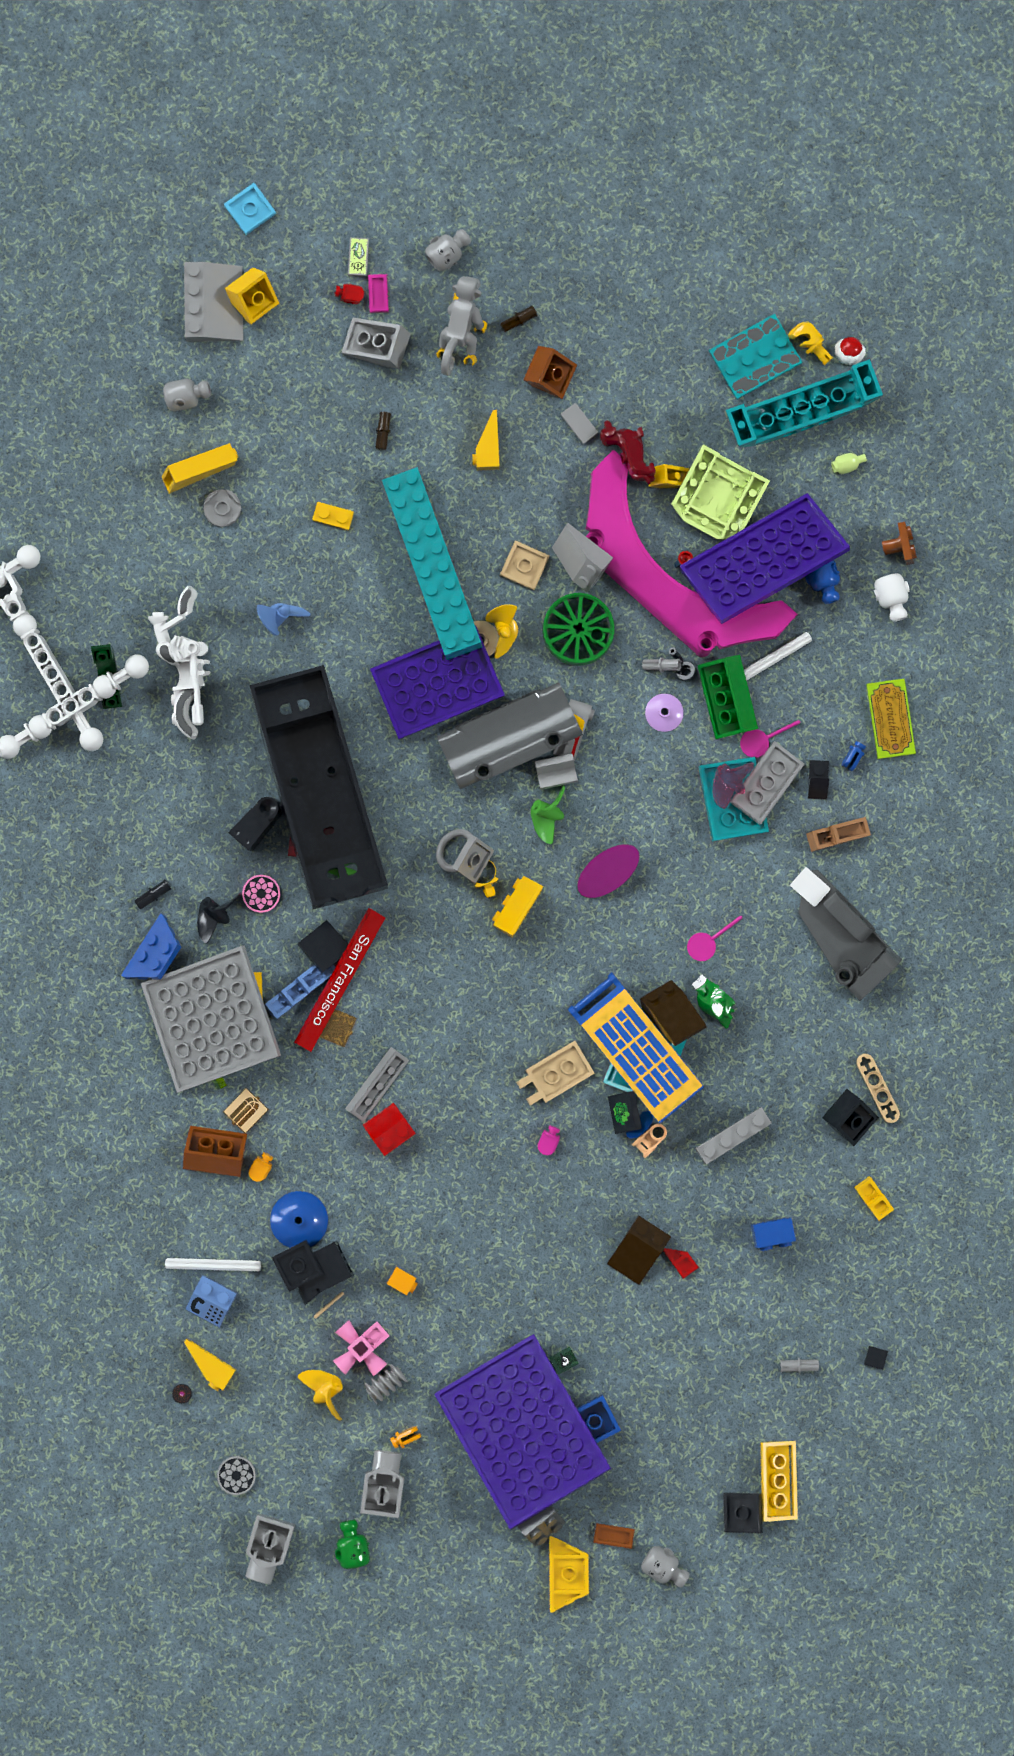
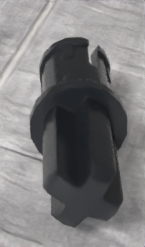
(152, 894)

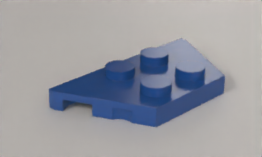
(154, 953)

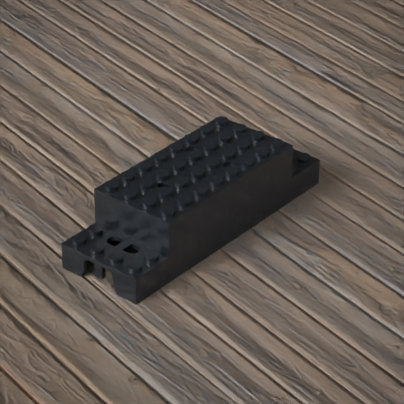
(305, 748)

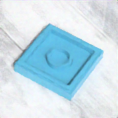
(249, 208)

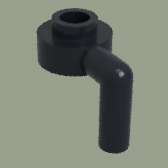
(685, 665)

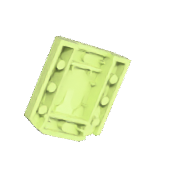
(718, 495)

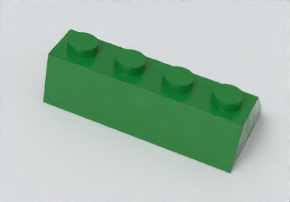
(727, 696)

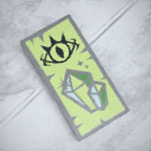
(358, 257)

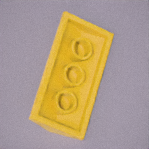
(776, 1481)

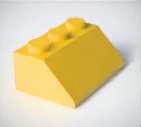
(517, 906)

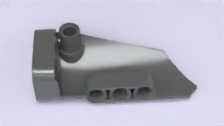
(848, 941)

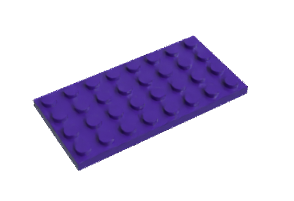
(764, 558)

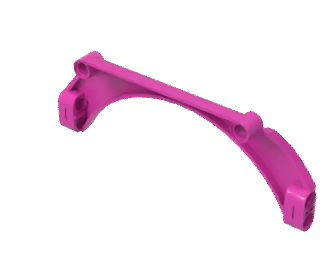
(652, 587)

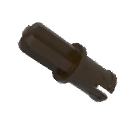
(519, 318)
(383, 430)

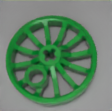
(582, 634)

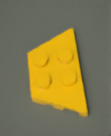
(567, 1573)

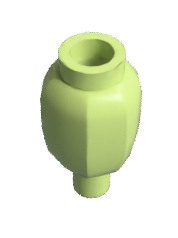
(847, 463)

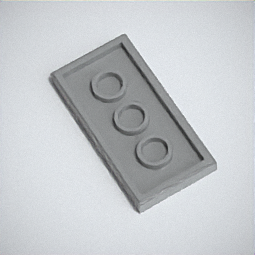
(767, 782)

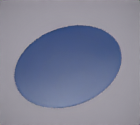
(646, 1120)

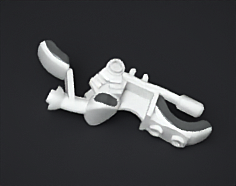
(183, 654)

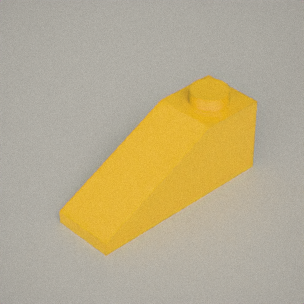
(488, 448)
(212, 1367)

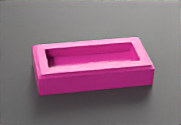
(378, 293)

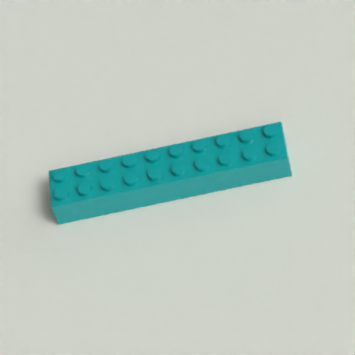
(432, 563)

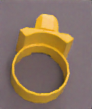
(488, 890)

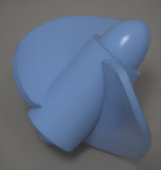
(275, 615)

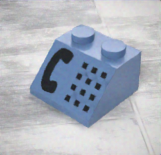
(211, 1300)

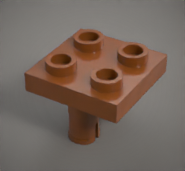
(901, 544)

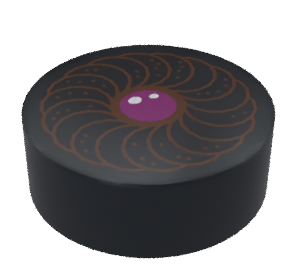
(182, 1393)

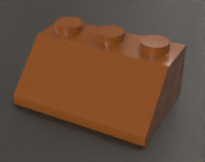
(214, 1151)

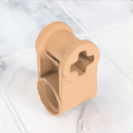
(649, 1140)

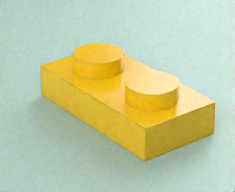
(333, 516)

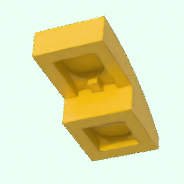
(874, 1198)

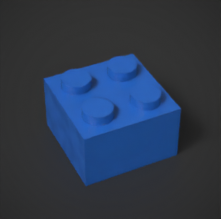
(773, 1233)
(599, 1418)

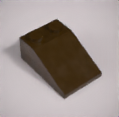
(672, 1013)
(639, 1250)

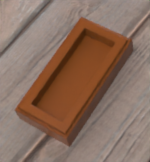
(613, 1535)

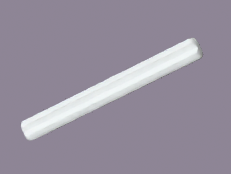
(777, 655)
(213, 1264)

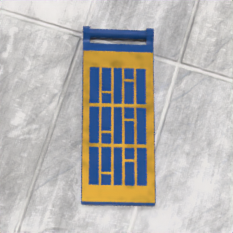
(637, 1050)

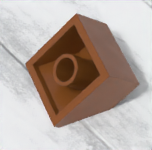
(550, 371)

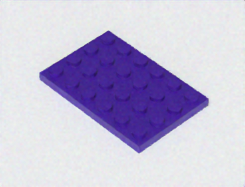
(428, 689)

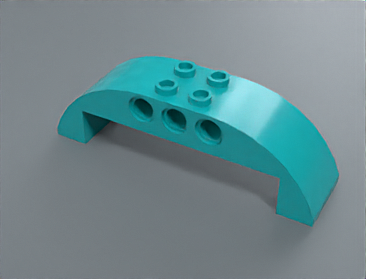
(805, 406)

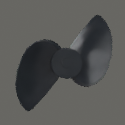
(210, 915)

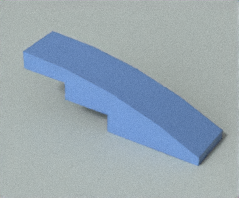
(297, 991)

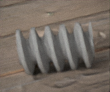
(385, 1382)

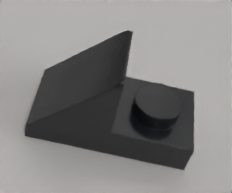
(818, 779)

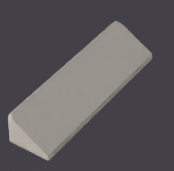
(375, 1083)

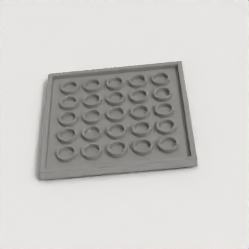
(211, 1019)

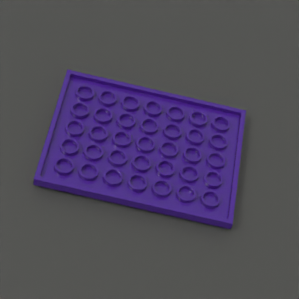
(522, 1431)

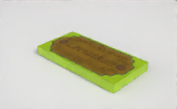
(890, 718)

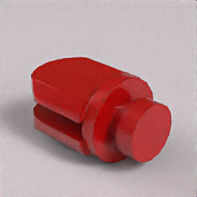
(350, 293)

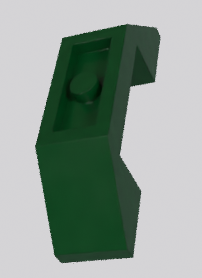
(105, 662)

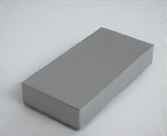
(579, 423)

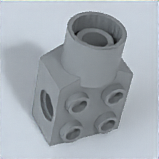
(383, 1485)
(267, 1547)

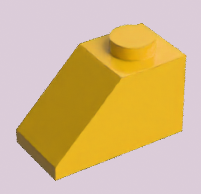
(669, 476)

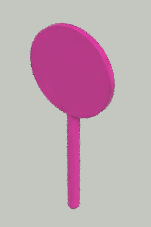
(756, 742)
(702, 945)

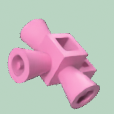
(361, 1347)

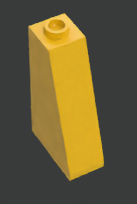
(198, 467)

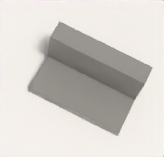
(556, 771)

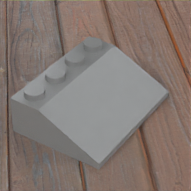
(207, 305)

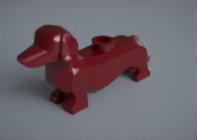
(632, 450)

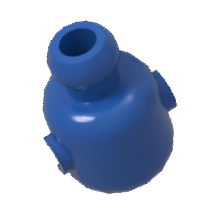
(825, 580)

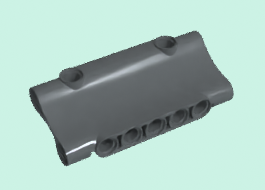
(509, 735)

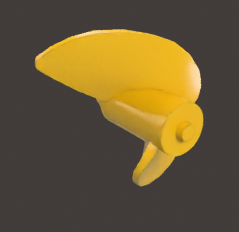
(506, 627)
(325, 1387)

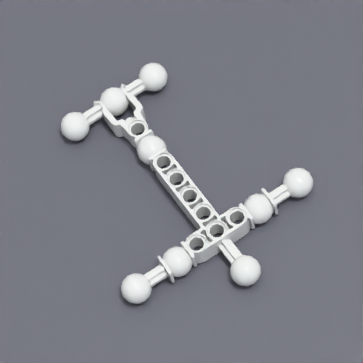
(102, 687)

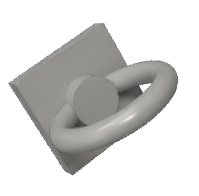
(470, 860)

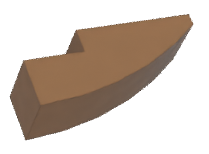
(838, 834)

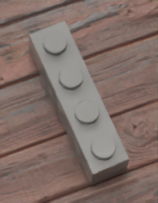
(733, 1135)

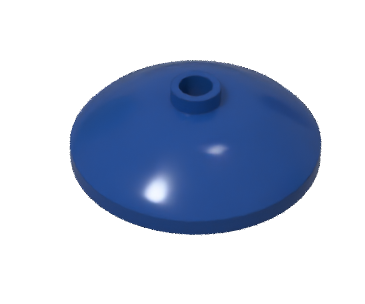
(299, 1205)

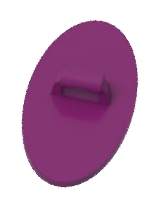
(608, 871)

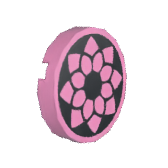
(261, 893)

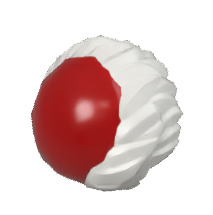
(849, 351)

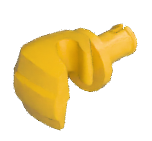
(814, 340)

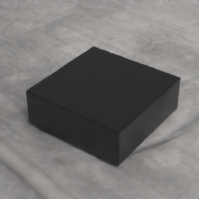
(875, 1357)

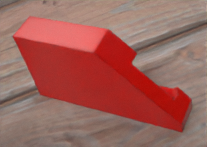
(681, 1261)

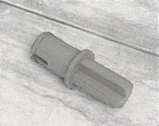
(661, 664)
(799, 1365)

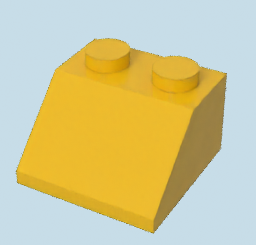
(252, 295)

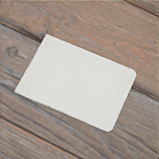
(810, 886)

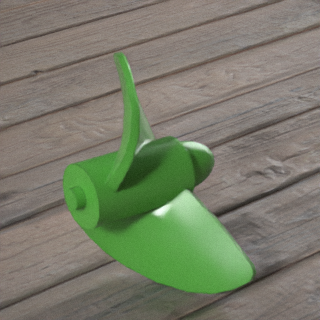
(544, 817)

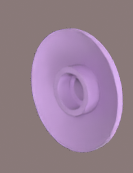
(664, 722)

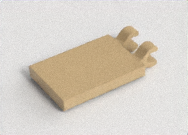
(557, 1073)

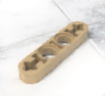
(875, 1089)

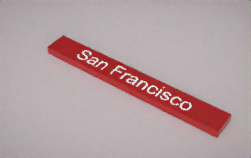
(339, 979)

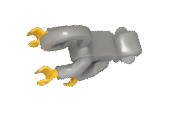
(462, 315)

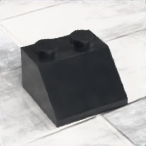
(850, 1117)

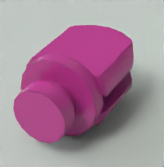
(549, 1140)

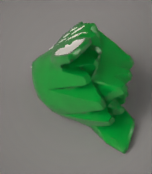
(716, 1003)

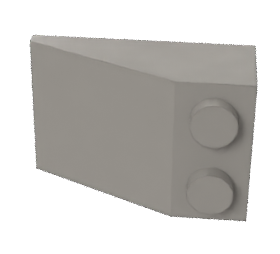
(376, 342)
(581, 557)

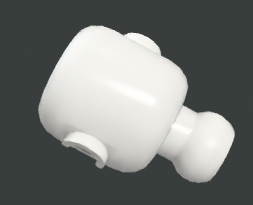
(892, 594)

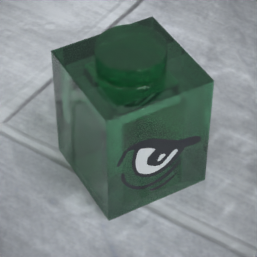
(563, 1360)

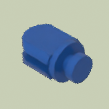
(858, 750)

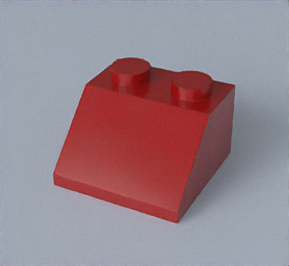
(389, 1129)

